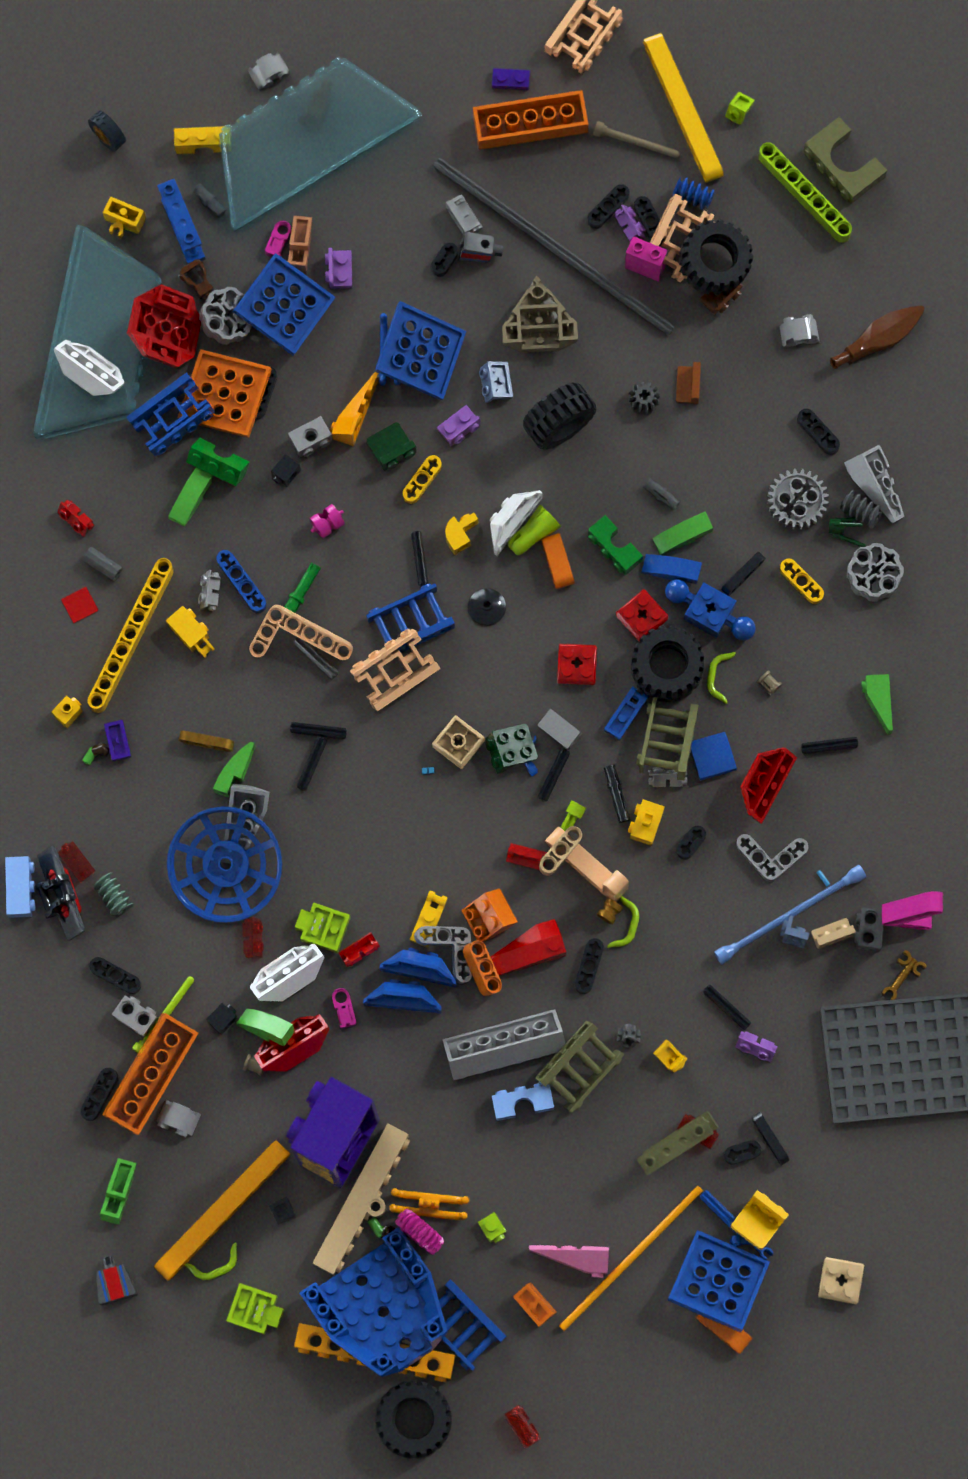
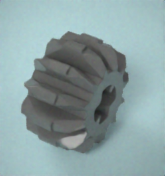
(637, 399)

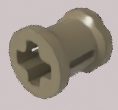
(769, 683)
(252, 1065)

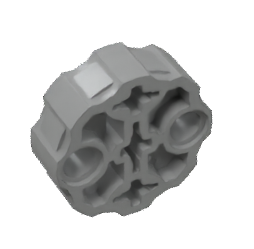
(216, 313)
(857, 568)

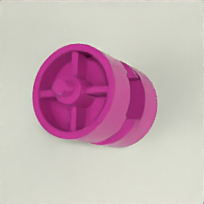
(328, 520)

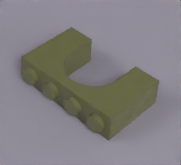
(851, 184)

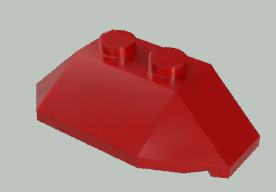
(765, 781)
(304, 1042)

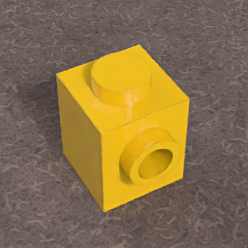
(67, 711)

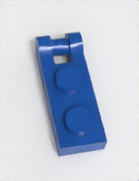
(625, 714)

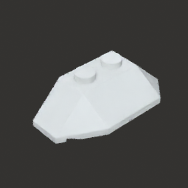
(88, 368)
(511, 517)
(288, 973)

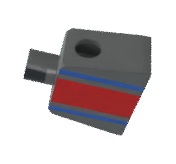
(478, 248)
(114, 1282)

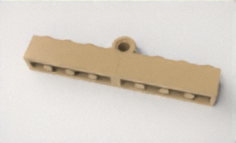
(360, 1200)

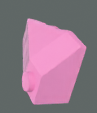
(587, 1259)

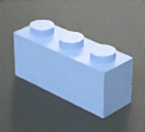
(19, 887)

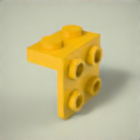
(759, 1220)

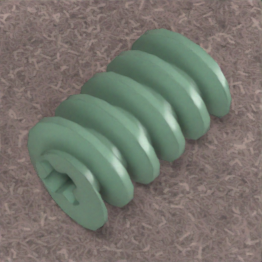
(112, 895)

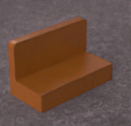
(688, 383)

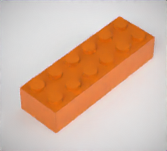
(530, 119)
(150, 1073)

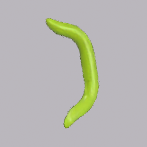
(712, 672)
(633, 925)
(219, 1271)

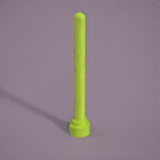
(169, 1009)

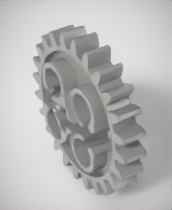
(811, 508)

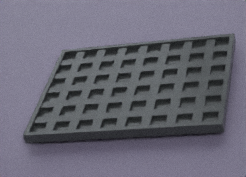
(897, 1057)

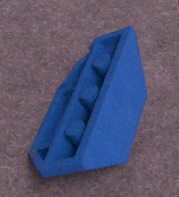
(419, 966)
(403, 997)

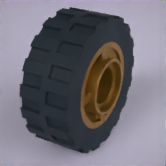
(107, 130)

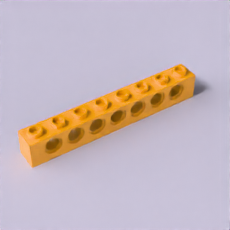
(307, 1332)

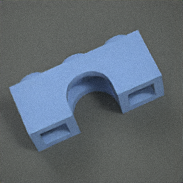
(538, 1096)

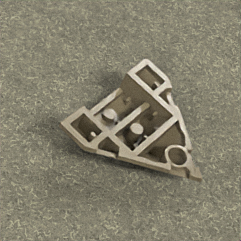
(539, 323)

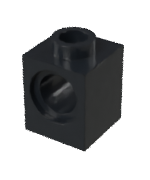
(285, 471)
(222, 1018)

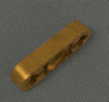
(206, 741)

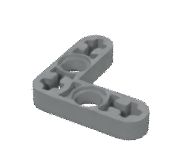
(773, 863)
(456, 944)

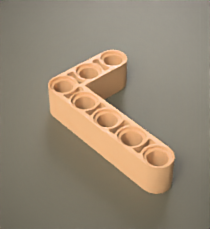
(299, 631)
(609, 884)

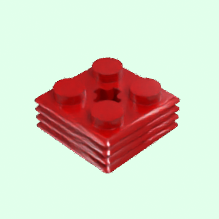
(642, 604)
(566, 670)

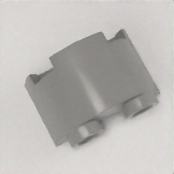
(267, 70)
(799, 331)
(178, 1117)

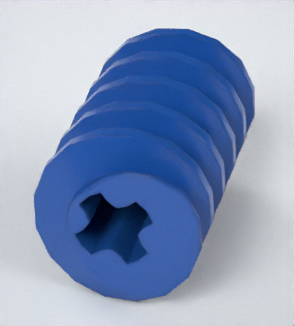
(693, 193)

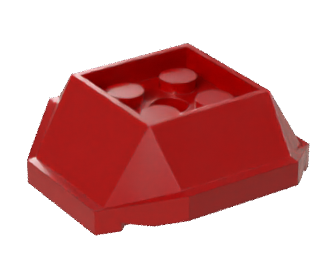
(177, 316)

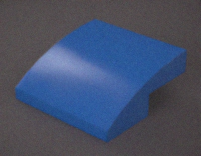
(713, 756)

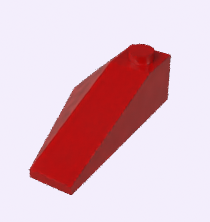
(531, 948)

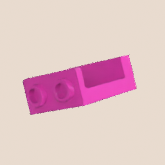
(645, 259)

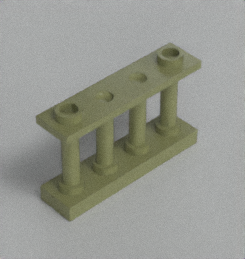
(682, 749)
(561, 1062)
(677, 1142)

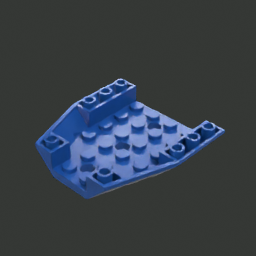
(395, 1282)

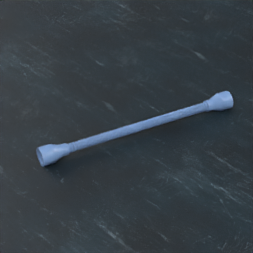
(854, 875)

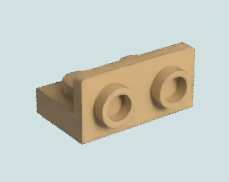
(832, 933)

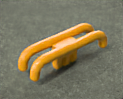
(429, 1204)

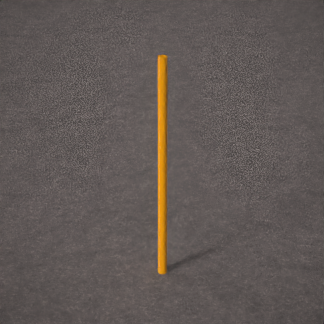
(631, 1257)

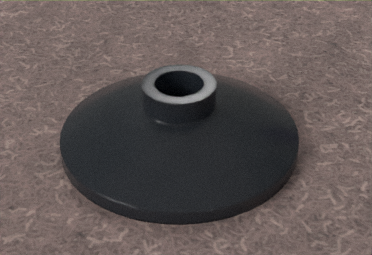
(489, 615)

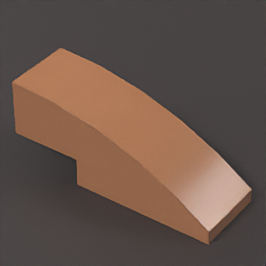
(300, 243)

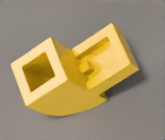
(455, 532)

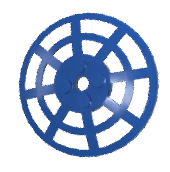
(216, 873)

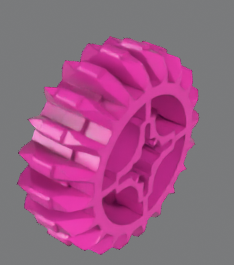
(419, 1231)

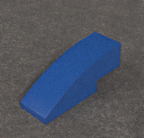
(672, 568)

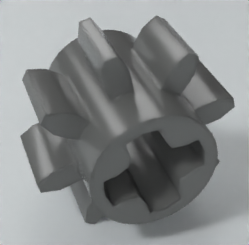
(629, 1035)

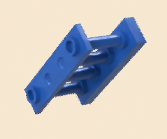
(181, 221)
(426, 631)
(480, 1320)

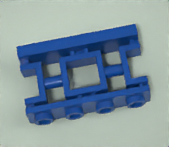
(164, 402)

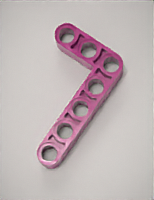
(913, 911)

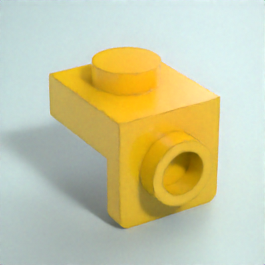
(670, 1056)

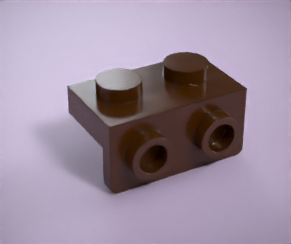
(718, 303)

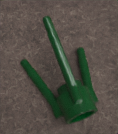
(837, 526)

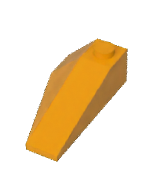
(351, 419)

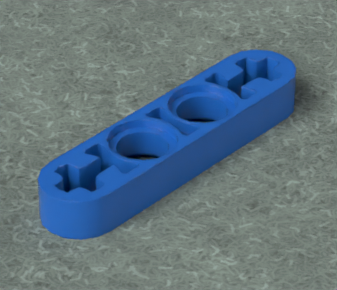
(241, 581)

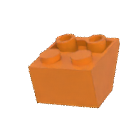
(489, 915)

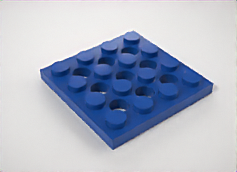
(437, 328)
(276, 331)
(716, 1310)

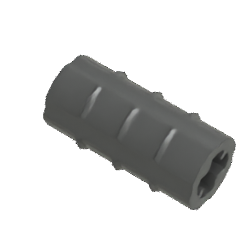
(102, 564)

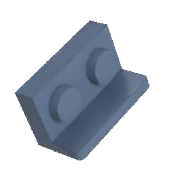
(496, 381)
(794, 936)

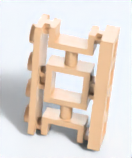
(571, 24)
(665, 231)
(403, 681)

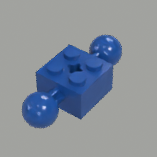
(708, 597)

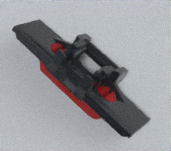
(67, 902)

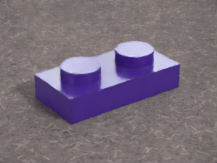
(510, 79)
(117, 740)

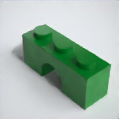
(228, 469)
(624, 558)

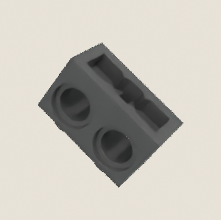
(874, 930)

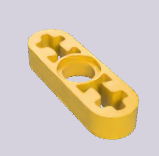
(434, 471)
(788, 574)

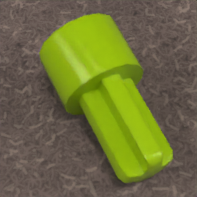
(574, 811)

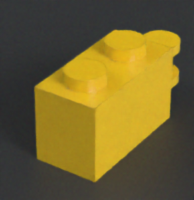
(190, 631)

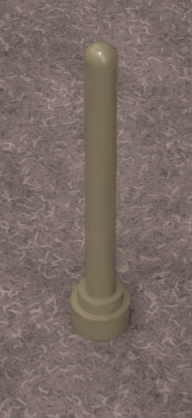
(602, 130)

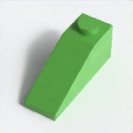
(878, 696)

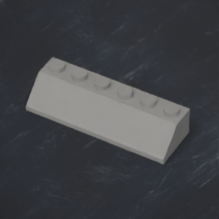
(504, 1044)

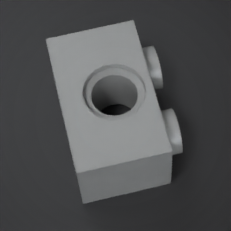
(316, 428)

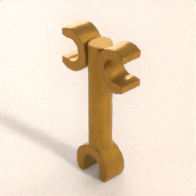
(911, 965)

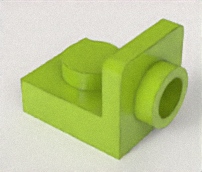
(739, 108)
(492, 1228)

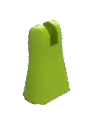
(537, 527)

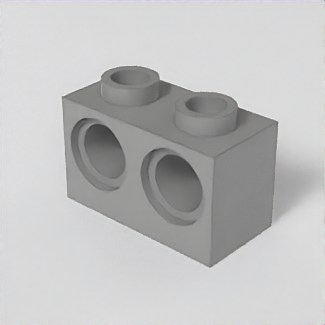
(132, 1020)

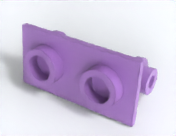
(627, 216)
(748, 1044)

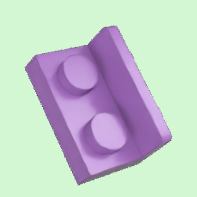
(339, 269)
(459, 425)

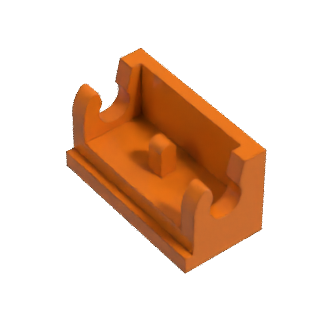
(534, 1304)

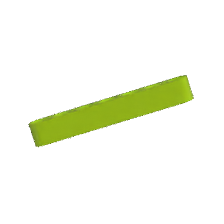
(806, 200)

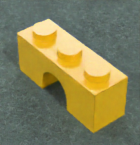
(189, 139)

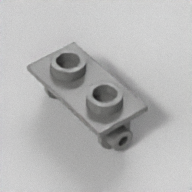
(209, 583)
(660, 776)

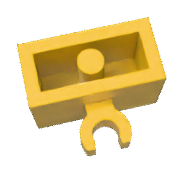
(123, 216)
(646, 822)

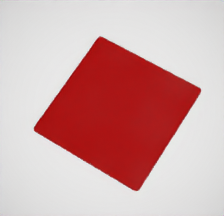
(79, 604)

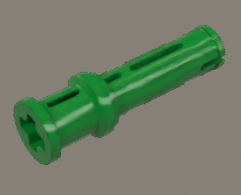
(296, 597)

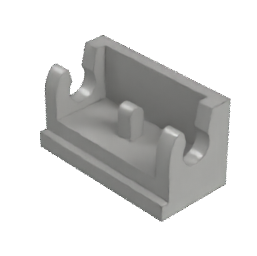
(463, 215)
(559, 729)

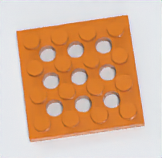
(254, 391)

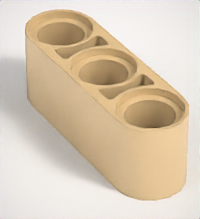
(564, 842)

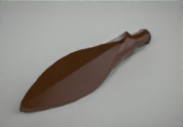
(880, 335)

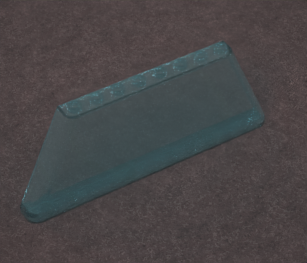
(306, 136)
(96, 314)

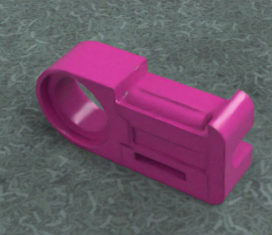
(278, 240)
(345, 1010)

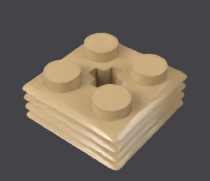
(458, 730)
(830, 1288)

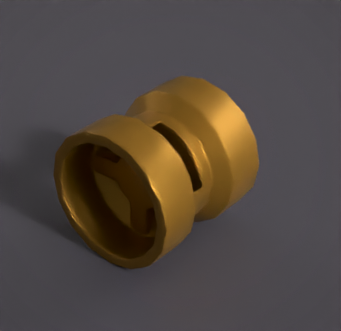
(610, 909)

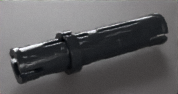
(614, 785)

